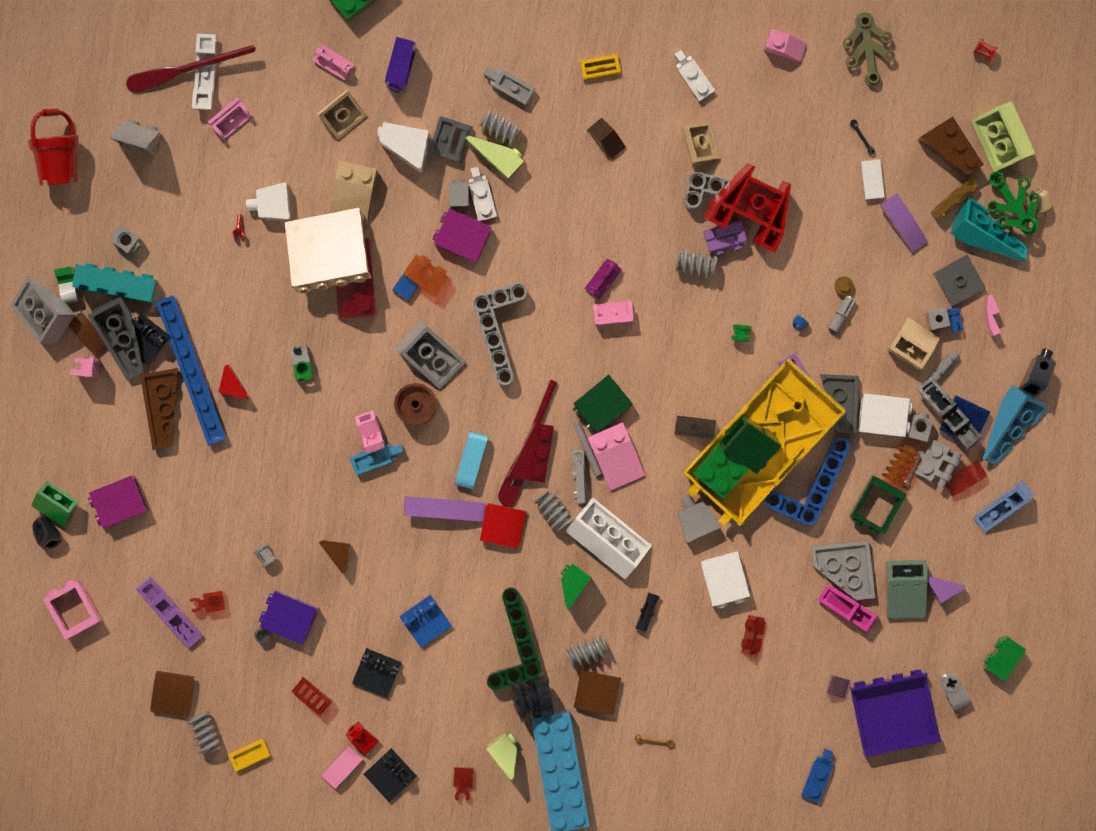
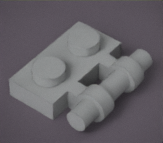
(933, 461)

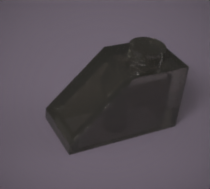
(695, 427)

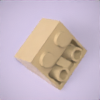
(913, 343)

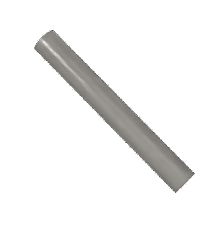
(587, 448)

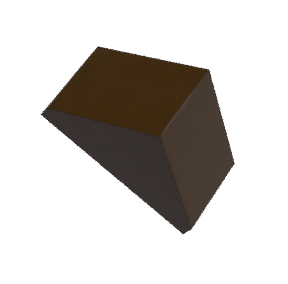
(606, 138)

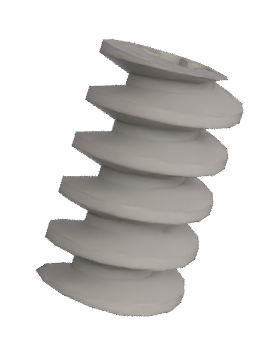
(500, 127)
(696, 263)
(553, 510)
(587, 652)
(203, 733)

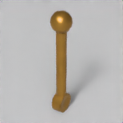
(670, 743)

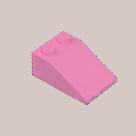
(616, 456)

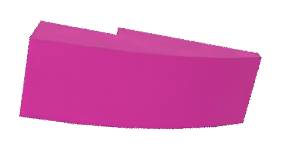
(848, 608)

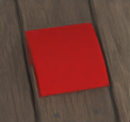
(503, 525)

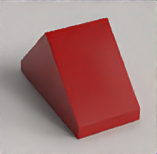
(231, 384)

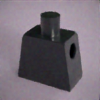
(1038, 373)

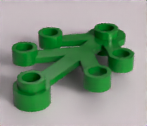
(1016, 205)

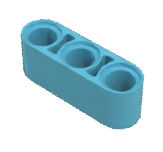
(471, 460)

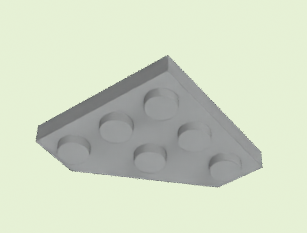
(847, 567)

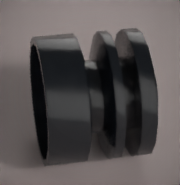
(532, 699)

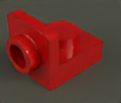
(361, 738)

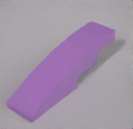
(444, 508)
(169, 612)

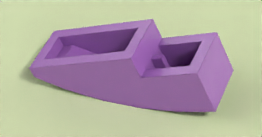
(903, 222)

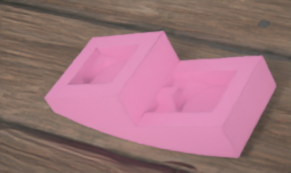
(990, 309)
(341, 767)

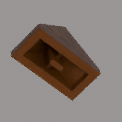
(337, 552)

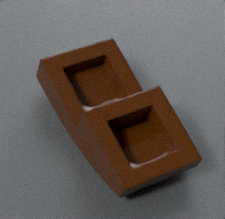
(86, 332)

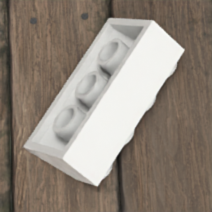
(608, 538)

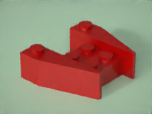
(754, 201)

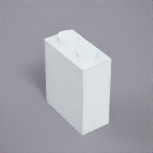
(884, 415)
(725, 579)

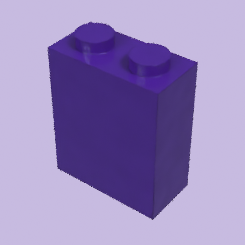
(288, 617)

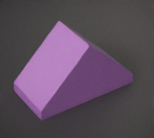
(943, 589)

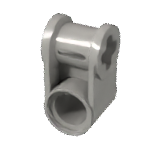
(955, 694)

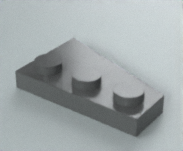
(845, 391)

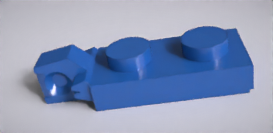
(818, 777)

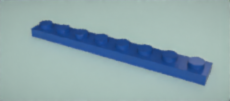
(191, 370)

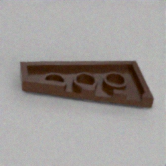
(160, 404)

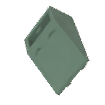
(906, 588)

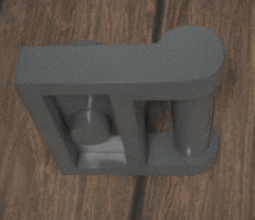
(444, 136)

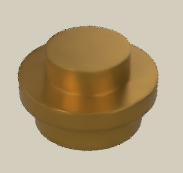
(844, 285)

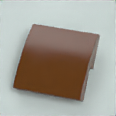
(597, 692)
(172, 693)

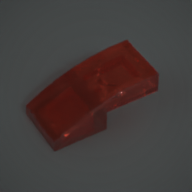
(966, 477)

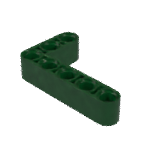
(520, 643)

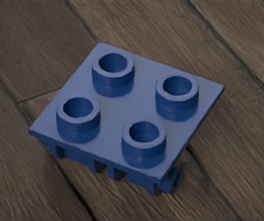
(425, 621)

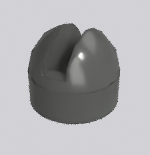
(265, 638)

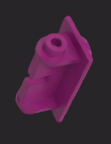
(603, 278)

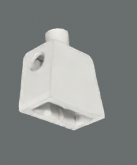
(271, 202)

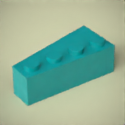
(114, 283)

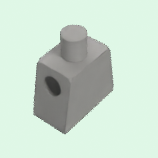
(696, 519)

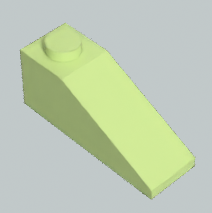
(501, 157)

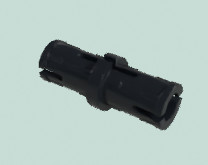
(647, 612)

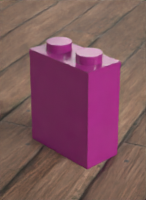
(462, 235)
(118, 502)

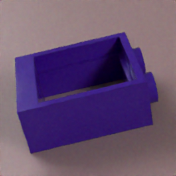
(400, 65)

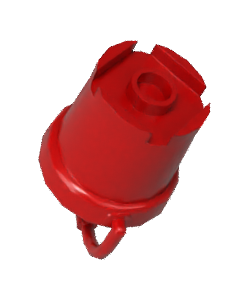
(57, 155)

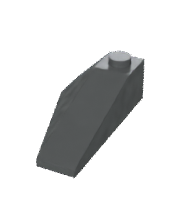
(117, 331)

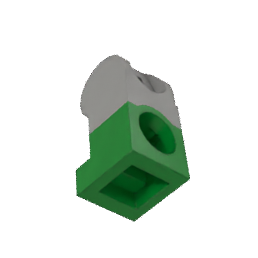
(301, 363)

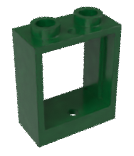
(898, 494)

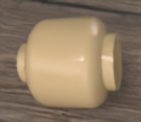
(1045, 204)

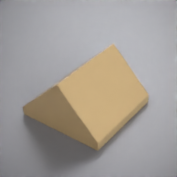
(342, 114)
(700, 142)

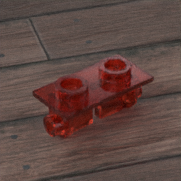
(753, 626)

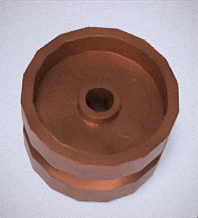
(413, 393)

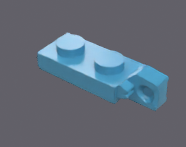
(365, 462)

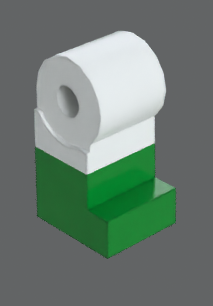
(65, 279)

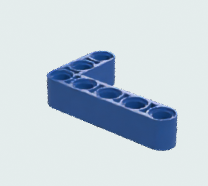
(815, 488)

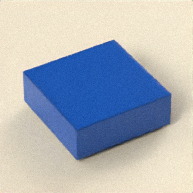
(405, 287)

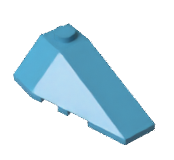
(1014, 417)

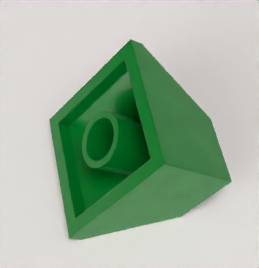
(573, 583)

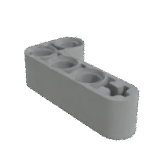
(705, 188)

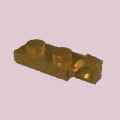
(956, 197)

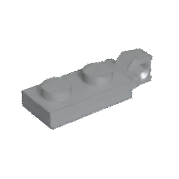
(510, 85)
(580, 477)

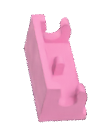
(230, 118)
(613, 313)
(89, 368)

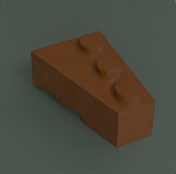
(953, 147)

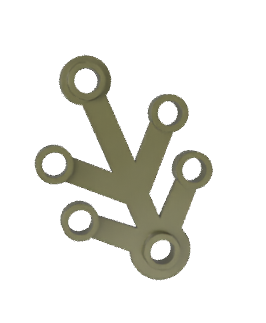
(868, 46)

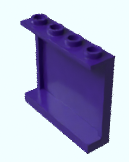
(894, 713)

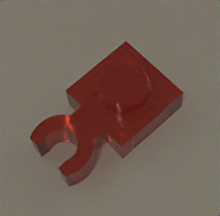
(211, 601)
(463, 778)

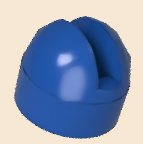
(799, 323)

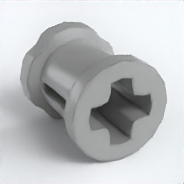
(265, 555)

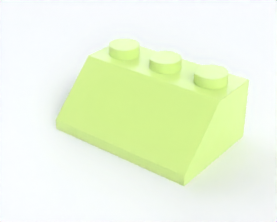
(1002, 136)

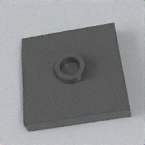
(959, 280)

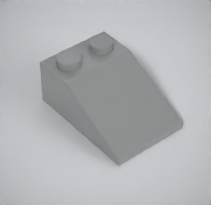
(136, 137)
(42, 311)
(430, 354)

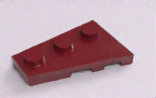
(534, 456)

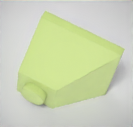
(504, 753)

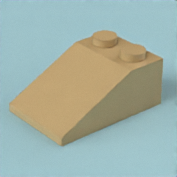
(353, 188)

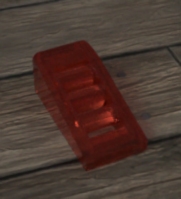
(312, 706)

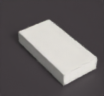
(872, 179)

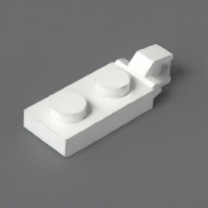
(693, 76)
(481, 196)

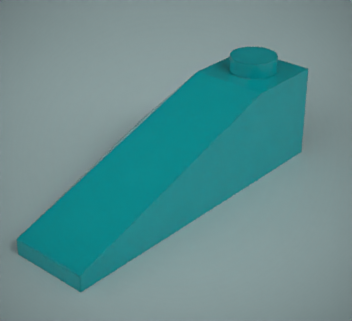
(978, 229)

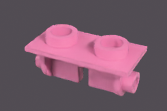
(333, 62)

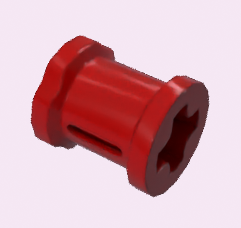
(978, 50)

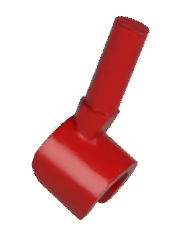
(238, 231)

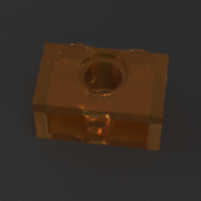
(415, 269)

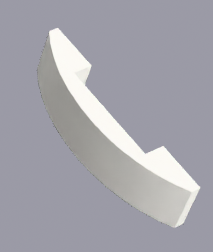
(205, 76)

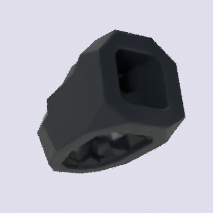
(46, 533)

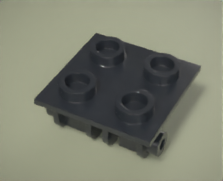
(149, 338)
(376, 672)
(390, 775)

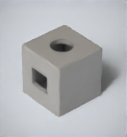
(932, 323)

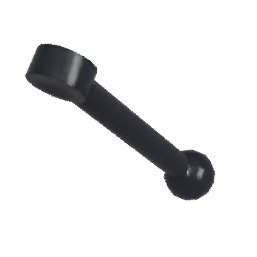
(853, 123)

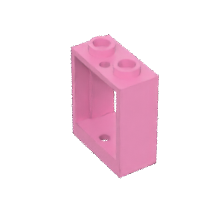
(70, 585)

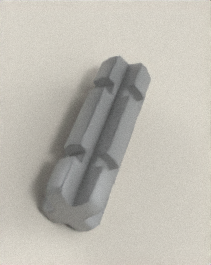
(945, 365)

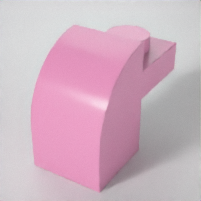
(370, 432)

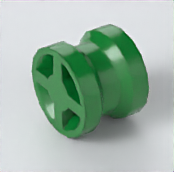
(741, 333)

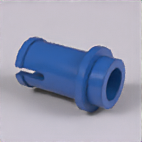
(955, 319)

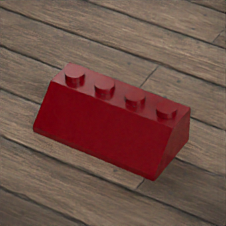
(355, 298)

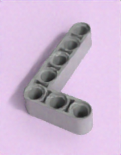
(494, 329)

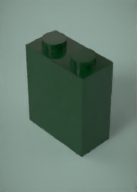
(602, 404)
(750, 444)

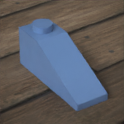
(1004, 506)

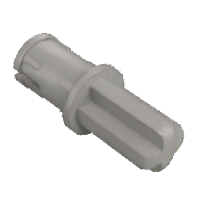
(842, 314)

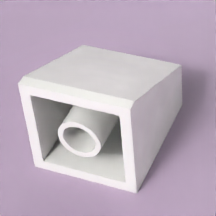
(405, 143)

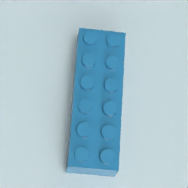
(560, 772)

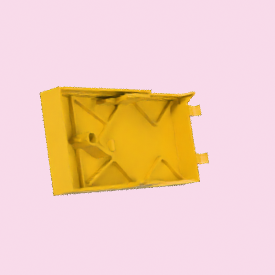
(794, 412)

